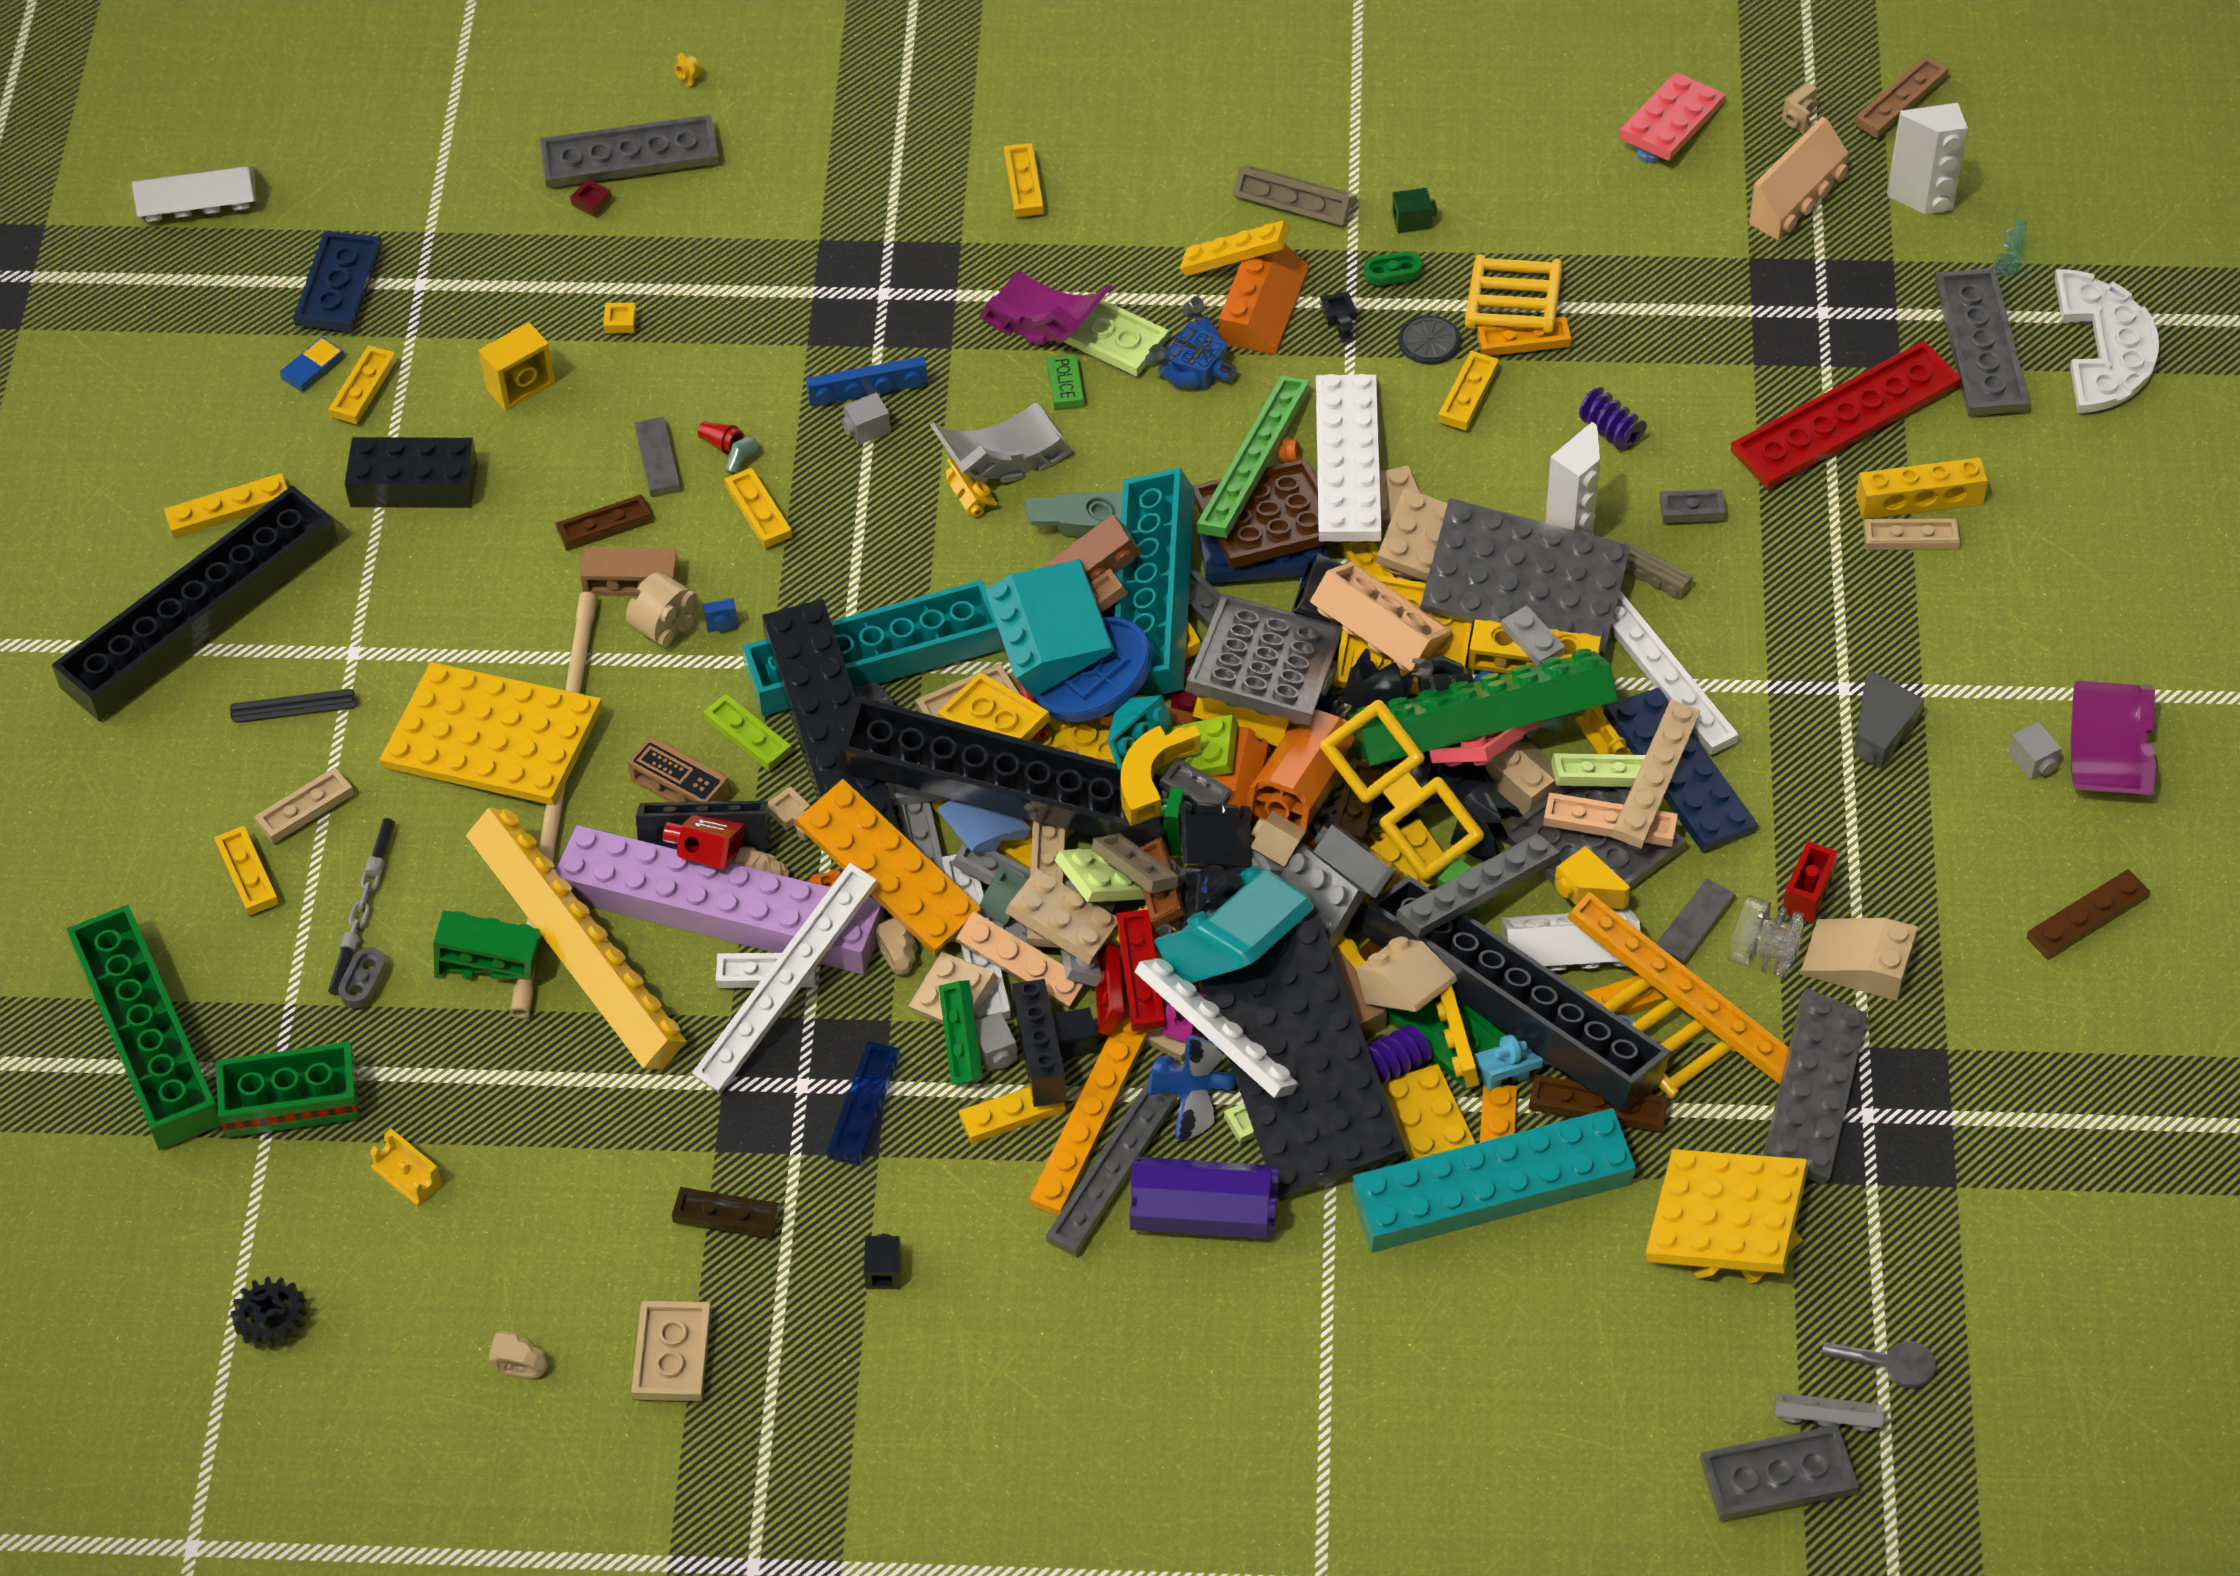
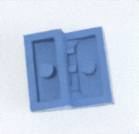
(982, 827)

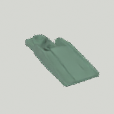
(1074, 512)

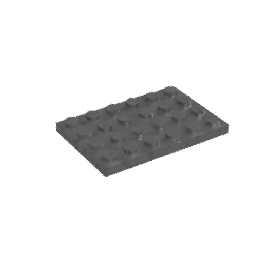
(1501, 562)
(1264, 659)

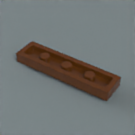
(2088, 914)
(1577, 1100)

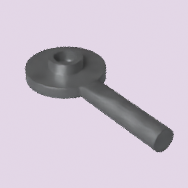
(1905, 1363)

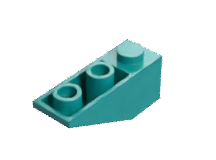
(1133, 721)

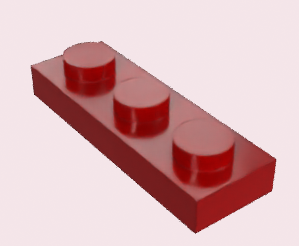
(1110, 991)

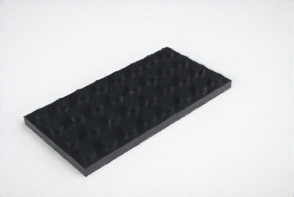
(1306, 1021)

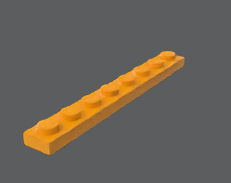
(1680, 985)
(1088, 1117)

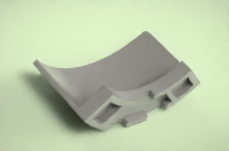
(1006, 448)

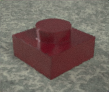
(591, 197)

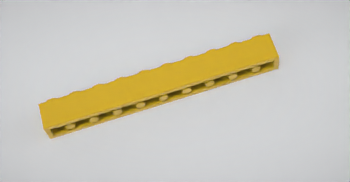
(576, 938)

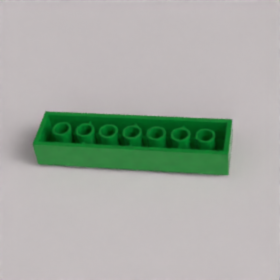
(1490, 705)
(144, 1027)

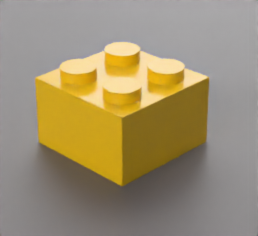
(517, 366)

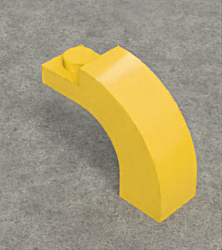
(1143, 760)

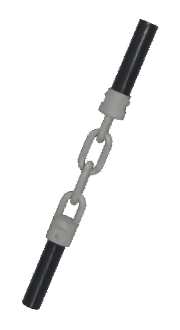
(372, 870)

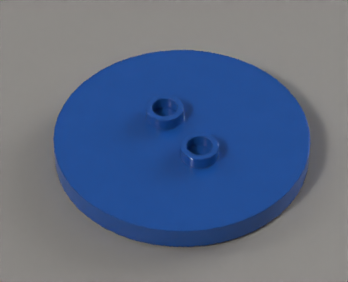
(1106, 682)

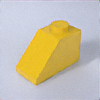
(1587, 873)

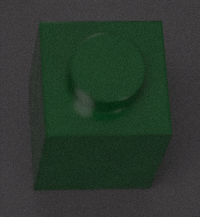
(1413, 210)

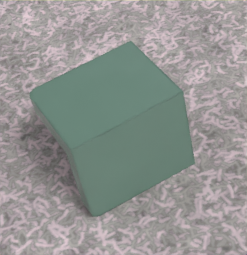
(1000, 893)

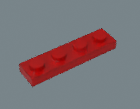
(1136, 946)

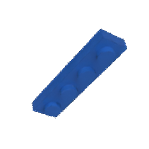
(867, 381)

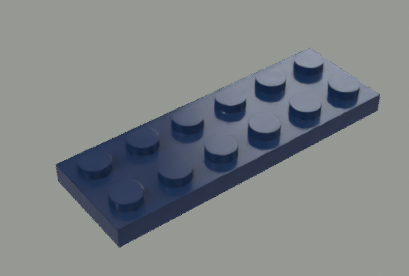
(1697, 789)

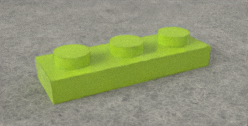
(747, 732)

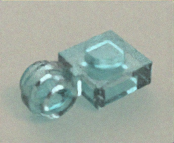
(2014, 241)

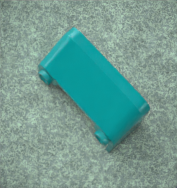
(1238, 929)

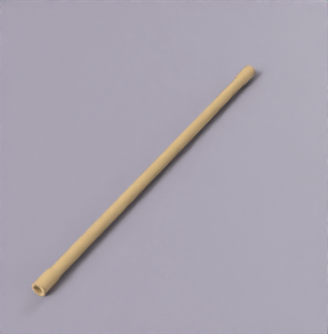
(585, 616)

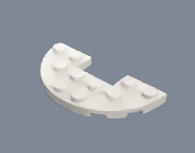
(2123, 336)

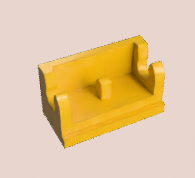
(406, 1169)

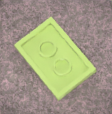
(1117, 337)
(1096, 878)

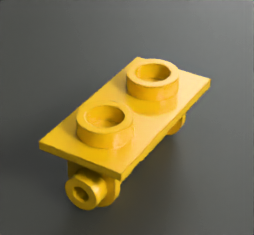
(976, 493)
(1601, 733)

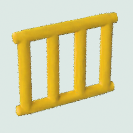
(1547, 304)
(1669, 1085)

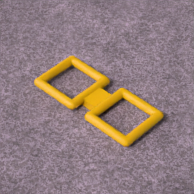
(1402, 790)

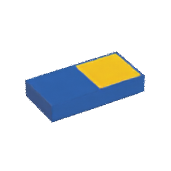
(311, 364)

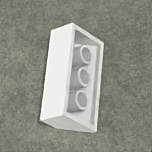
(1928, 158)
(194, 191)
(1574, 482)
(1558, 941)

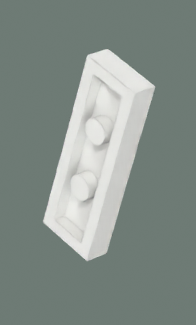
(748, 969)

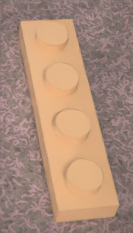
(1600, 818)
(1017, 958)

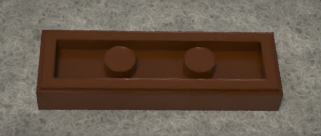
(604, 522)

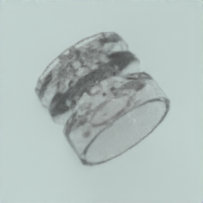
(1766, 937)

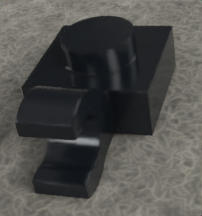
(1340, 310)

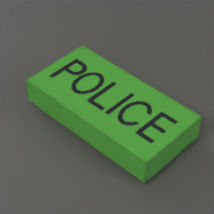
(1065, 382)

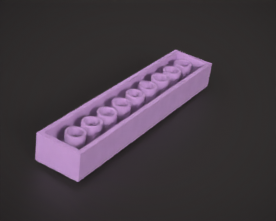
(724, 904)

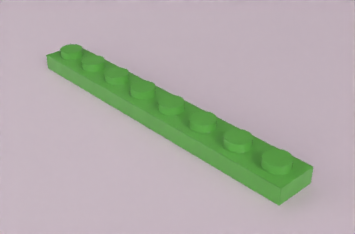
(1253, 457)

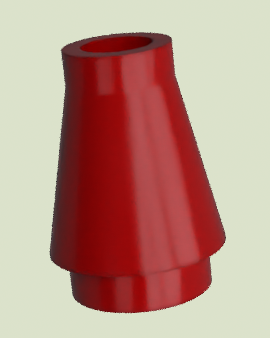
(720, 435)

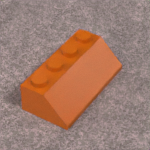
(1262, 300)

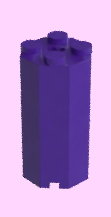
(1203, 1197)

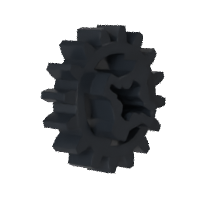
(269, 1313)

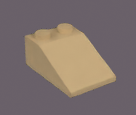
(1861, 954)

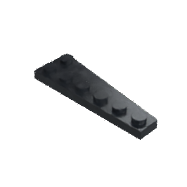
(1459, 778)

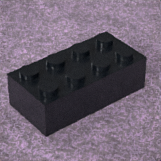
(411, 472)

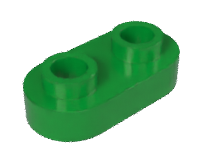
(1392, 268)

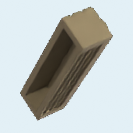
(1658, 572)

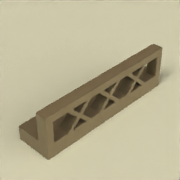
(1293, 194)

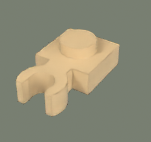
(787, 808)

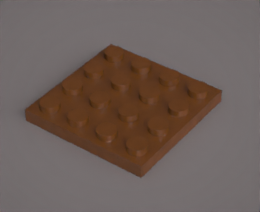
(1276, 518)

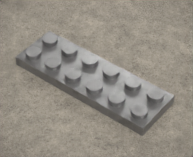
(628, 151)
(1982, 342)
(1816, 1083)

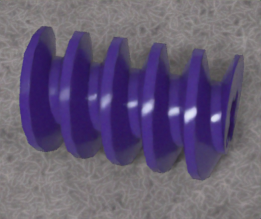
(1611, 419)
(1399, 1052)

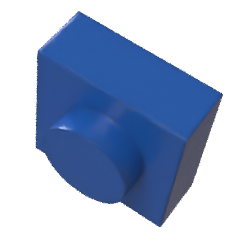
(720, 615)

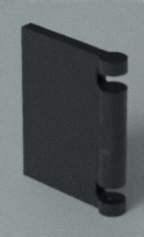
(1216, 834)

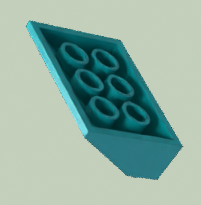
(1049, 624)

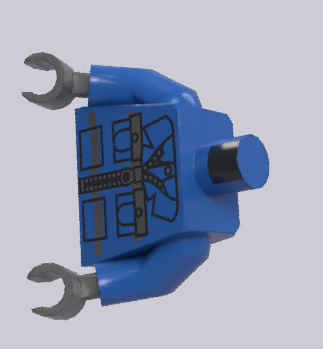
(1195, 355)

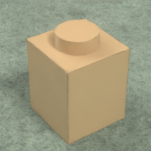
(1276, 838)

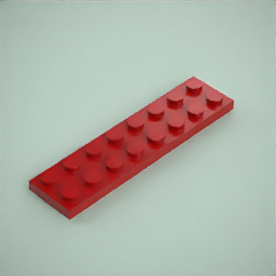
(1845, 414)

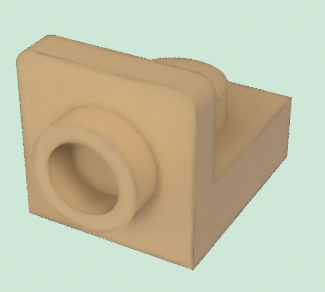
(1799, 106)

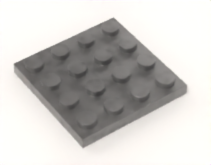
(1622, 858)

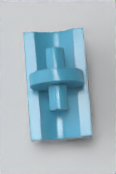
(1508, 1060)

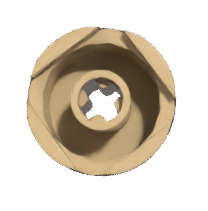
(661, 609)

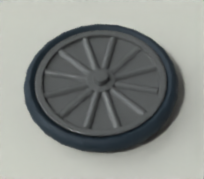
(1429, 339)

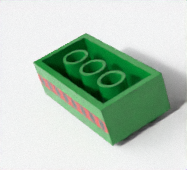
(287, 1089)

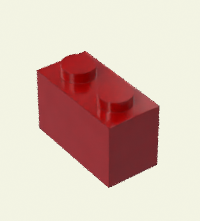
(1810, 880)

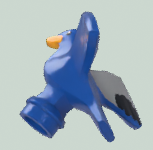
(1192, 1084)

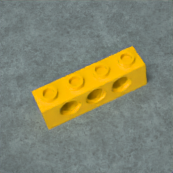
(1921, 488)
(1496, 652)

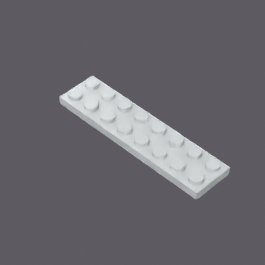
(1348, 458)

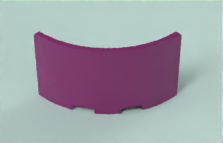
(1037, 310)
(2111, 738)

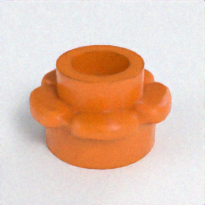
(1289, 450)

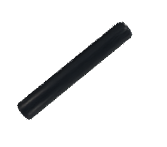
(292, 705)

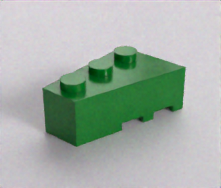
(484, 946)

